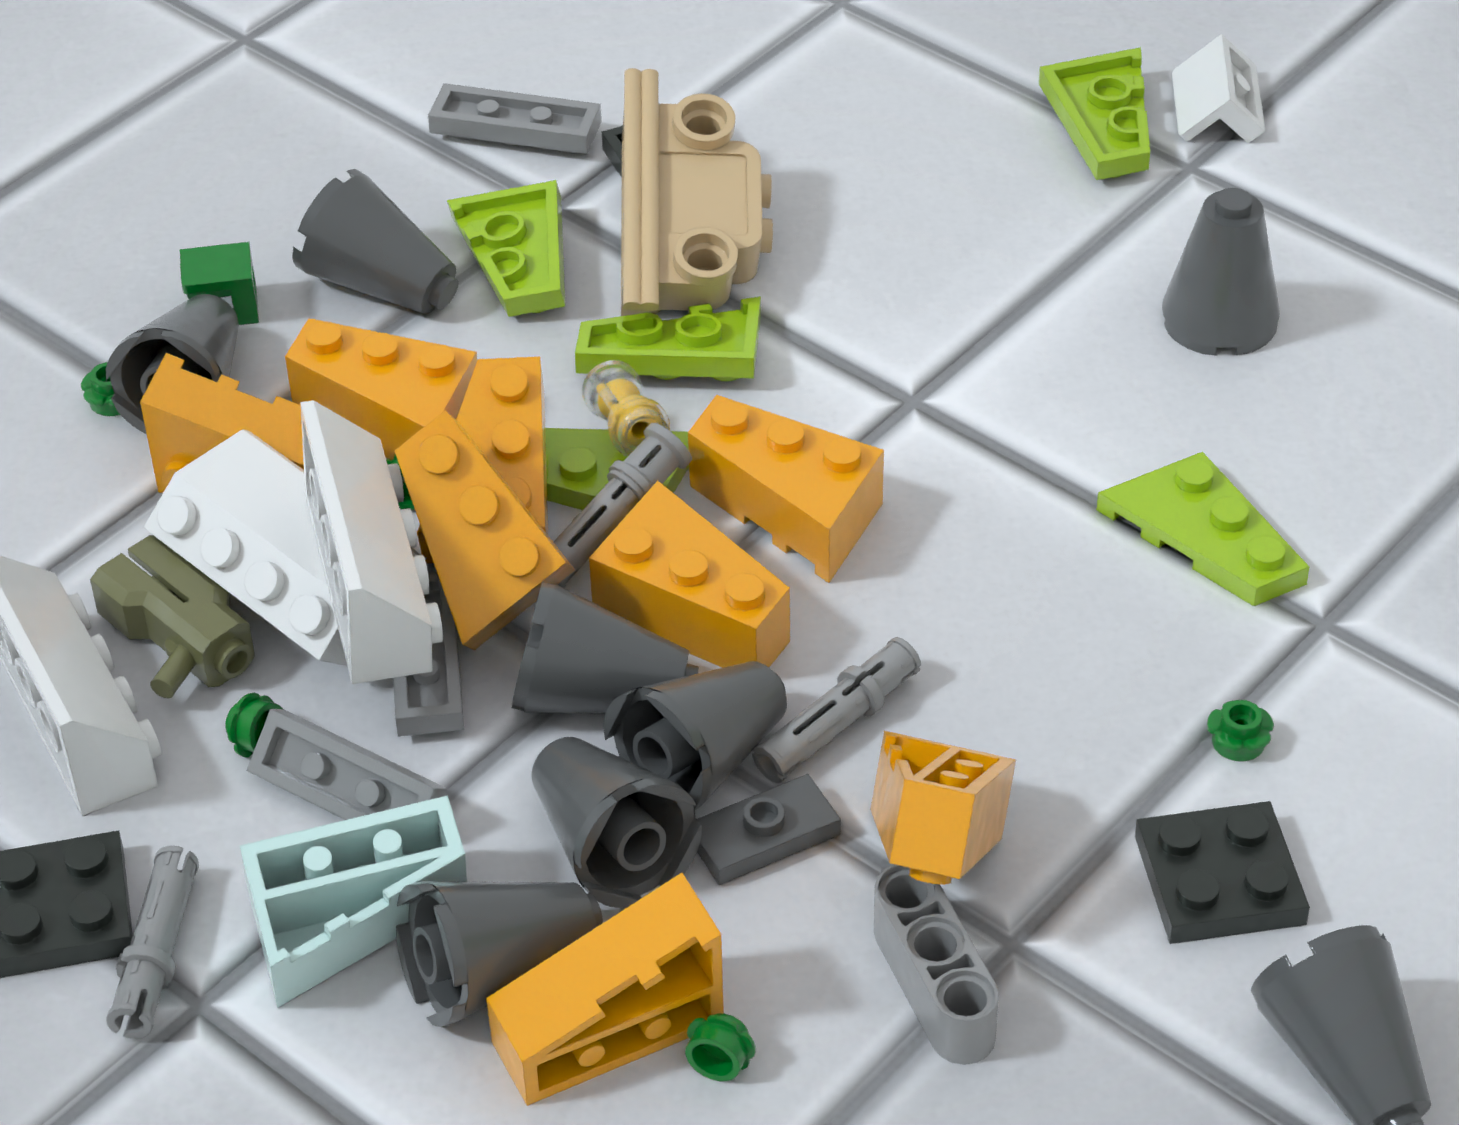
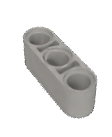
(936, 965)

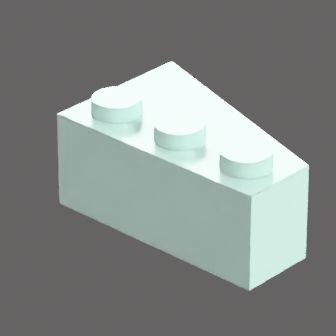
(336, 888)

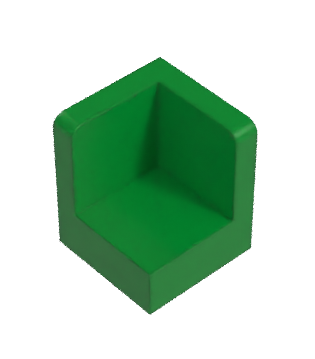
(222, 272)

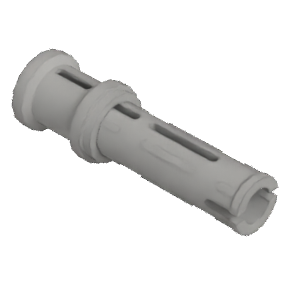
(628, 482)

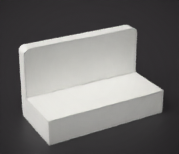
(1216, 86)

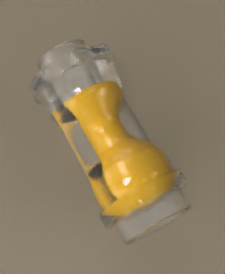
(616, 395)

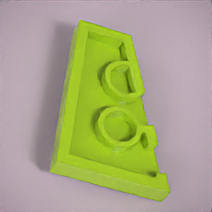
(517, 244)
(689, 346)

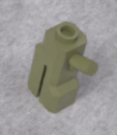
(177, 611)

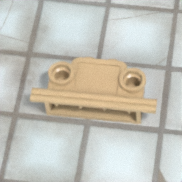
(686, 201)

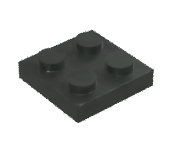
(1221, 872)
(63, 903)

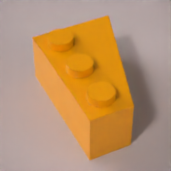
(378, 378)
(194, 414)
(507, 423)
(788, 478)
(476, 530)
(690, 584)
(939, 805)
(611, 994)

